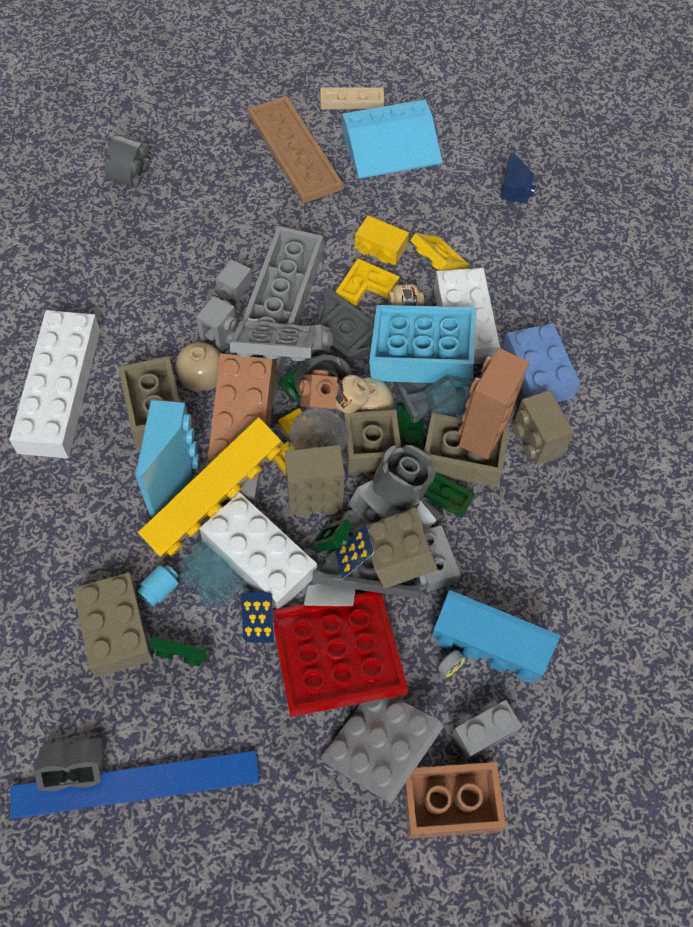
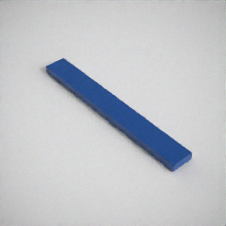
(139, 785)

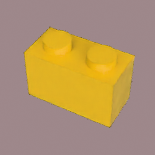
(381, 240)

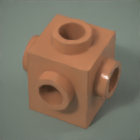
(318, 390)

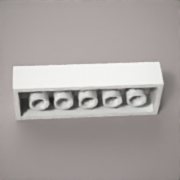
(55, 385)

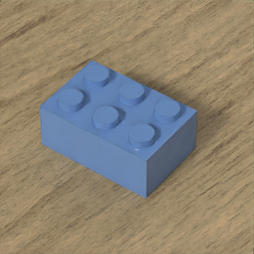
(548, 361)

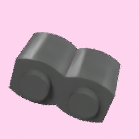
(69, 764)

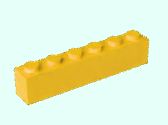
(210, 488)

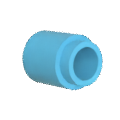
(158, 585)

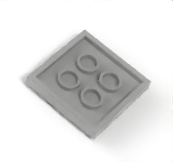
(273, 340)
(382, 745)

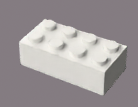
(470, 289)
(258, 551)

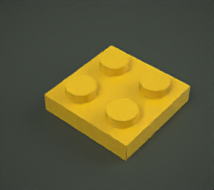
(439, 252)

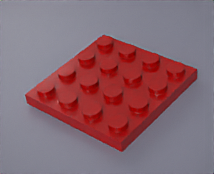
(337, 655)

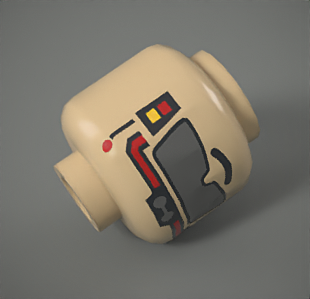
(405, 296)
(352, 394)

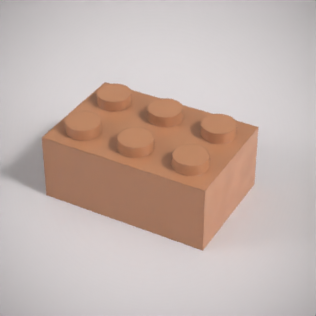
(453, 801)

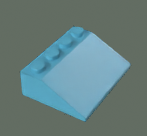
(391, 138)
(422, 343)
(166, 454)

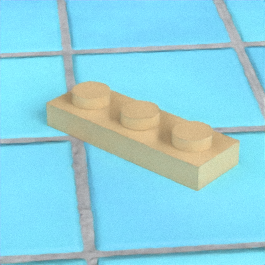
(351, 98)

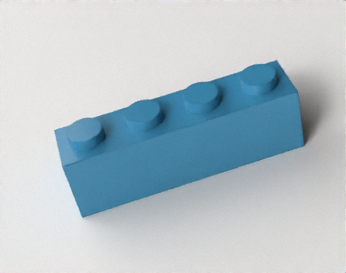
(494, 637)

